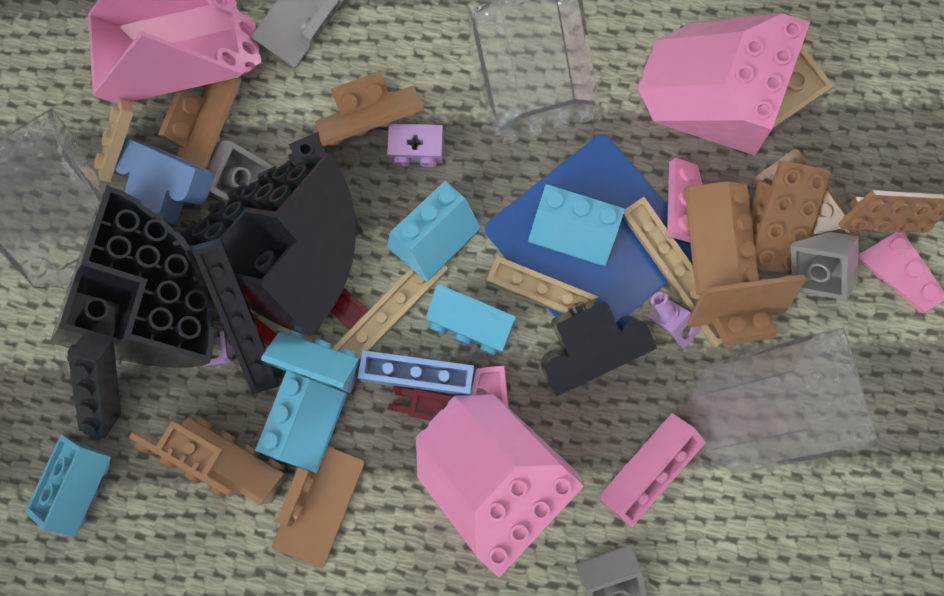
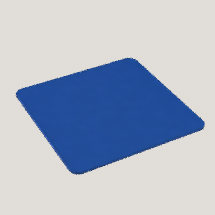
(605, 175)

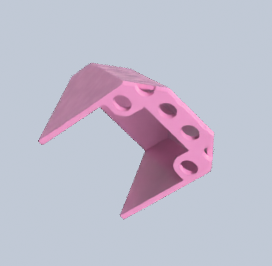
(167, 46)
(723, 77)
(492, 477)

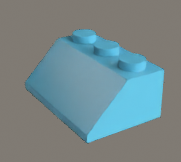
(576, 225)
(434, 231)
(469, 320)
(313, 360)
(301, 422)
(67, 486)

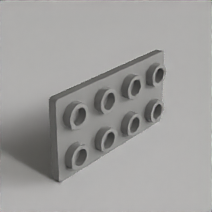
(294, 27)

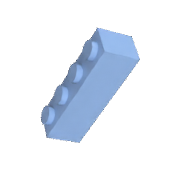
(416, 373)

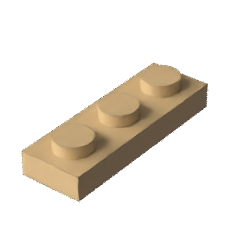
(113, 139)

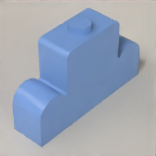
(162, 179)

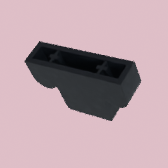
(592, 344)

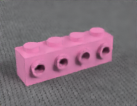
(652, 469)

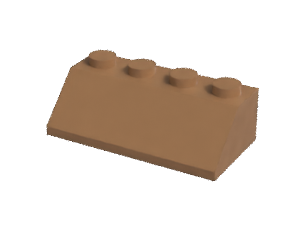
(720, 234)
(241, 466)

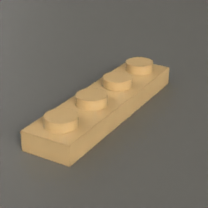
(535, 286)

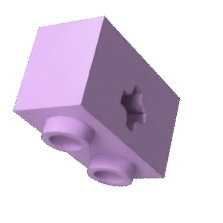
(402, 139)

